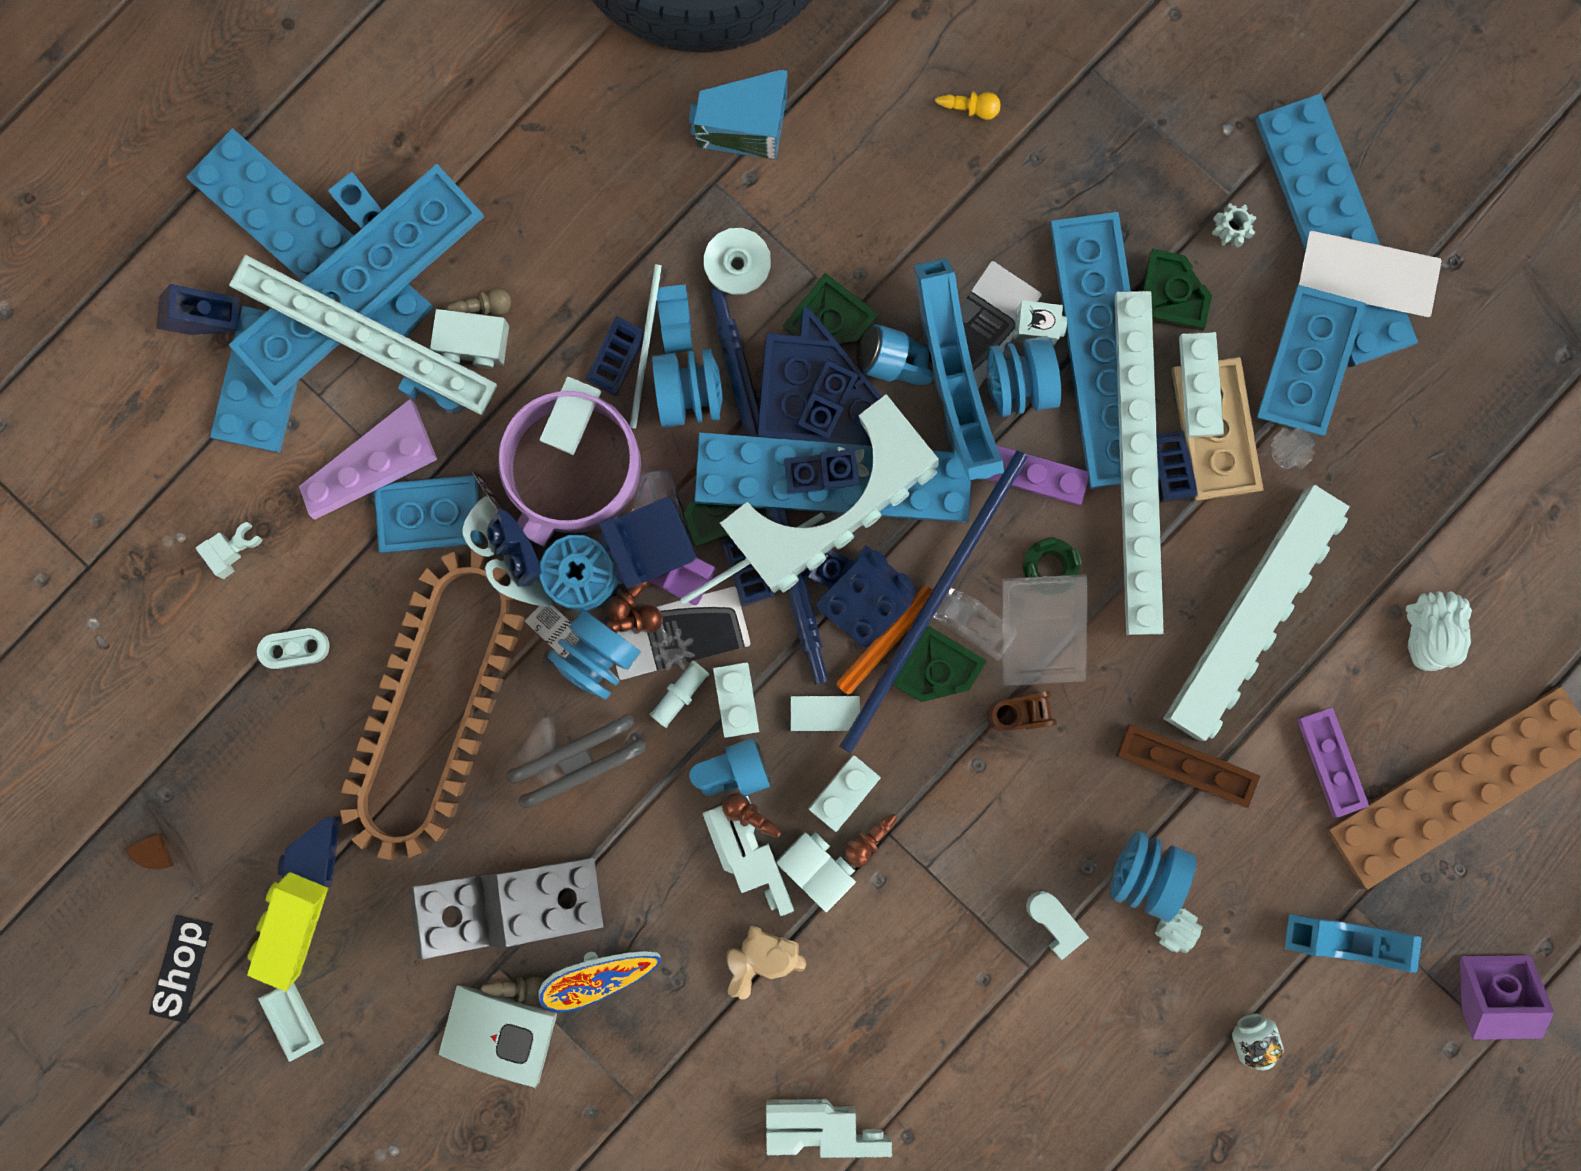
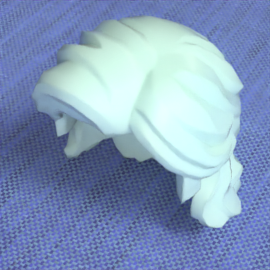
(1439, 630)

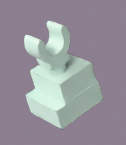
(221, 553)

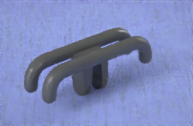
(576, 762)

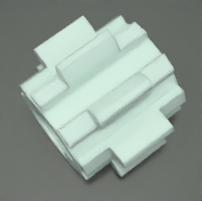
(1239, 216)
(1180, 932)

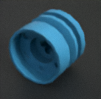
(1017, 377)
(686, 387)
(598, 579)
(593, 655)
(1160, 879)

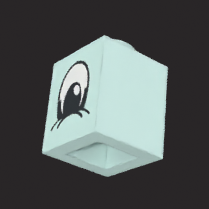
(1039, 320)

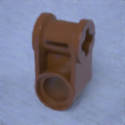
(1027, 711)

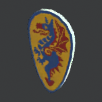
(594, 979)

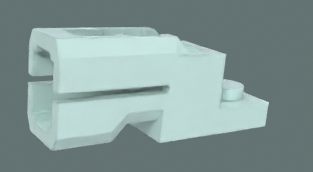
(754, 867)
(819, 1123)

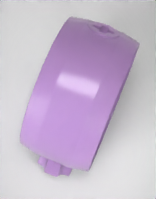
(539, 528)

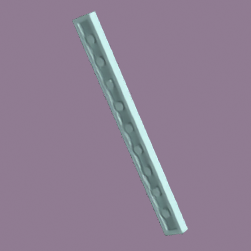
(1138, 463)

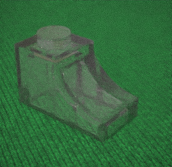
(972, 622)

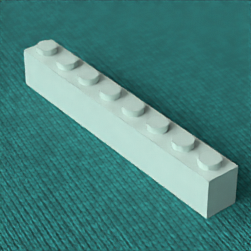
(1256, 614)

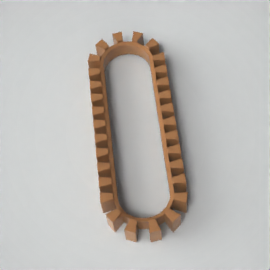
(437, 831)

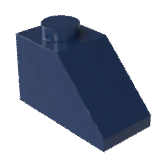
(197, 311)
(313, 853)

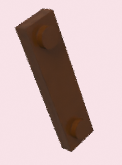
(1188, 765)

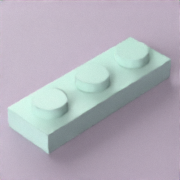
(1201, 385)

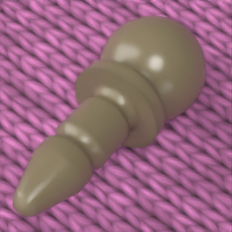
(495, 302)
(522, 990)

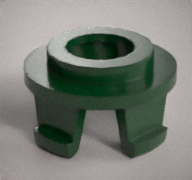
(1068, 556)

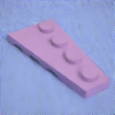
(376, 459)

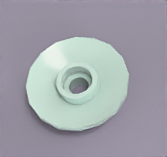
(737, 245)

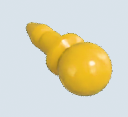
(984, 105)

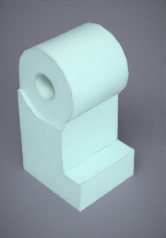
(1050, 912)

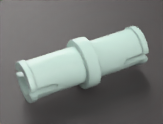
(679, 694)

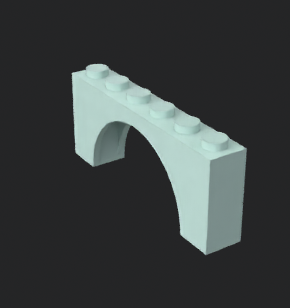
(898, 464)

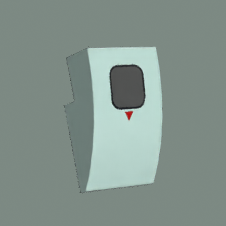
(497, 1035)

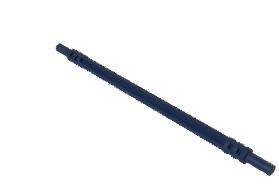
(749, 413)

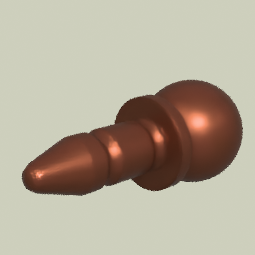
(619, 606)
(646, 619)
(738, 808)
(858, 851)

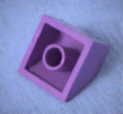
(1503, 997)

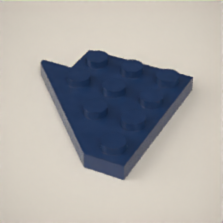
(789, 376)

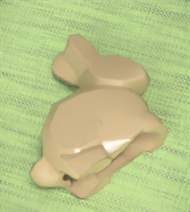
(763, 956)

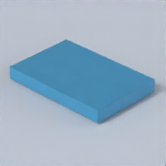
(425, 514)

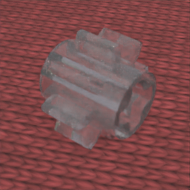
(1293, 448)
(669, 640)

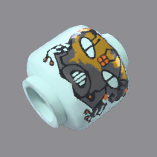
(1257, 1042)

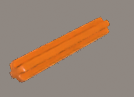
(882, 645)

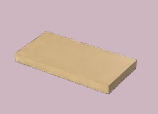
(1227, 462)

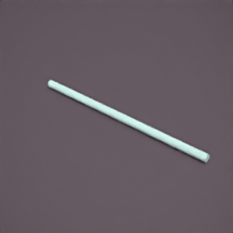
(645, 346)
(738, 567)

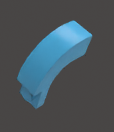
(1353, 942)

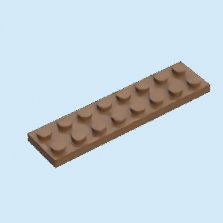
(1460, 788)

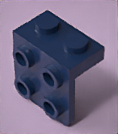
(647, 542)
(867, 597)

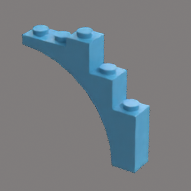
(953, 371)

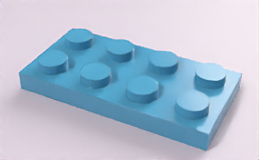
(1311, 360)
(246, 408)

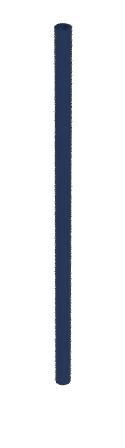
(933, 601)

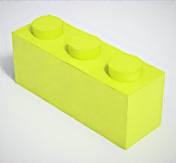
(286, 931)

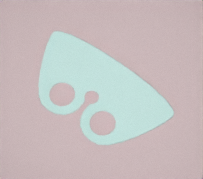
(478, 520)

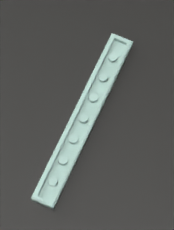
(363, 334)

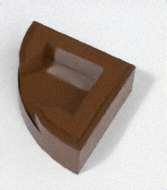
(151, 853)

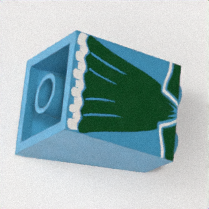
(742, 115)

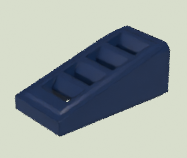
(618, 325)
(1190, 489)
(752, 597)

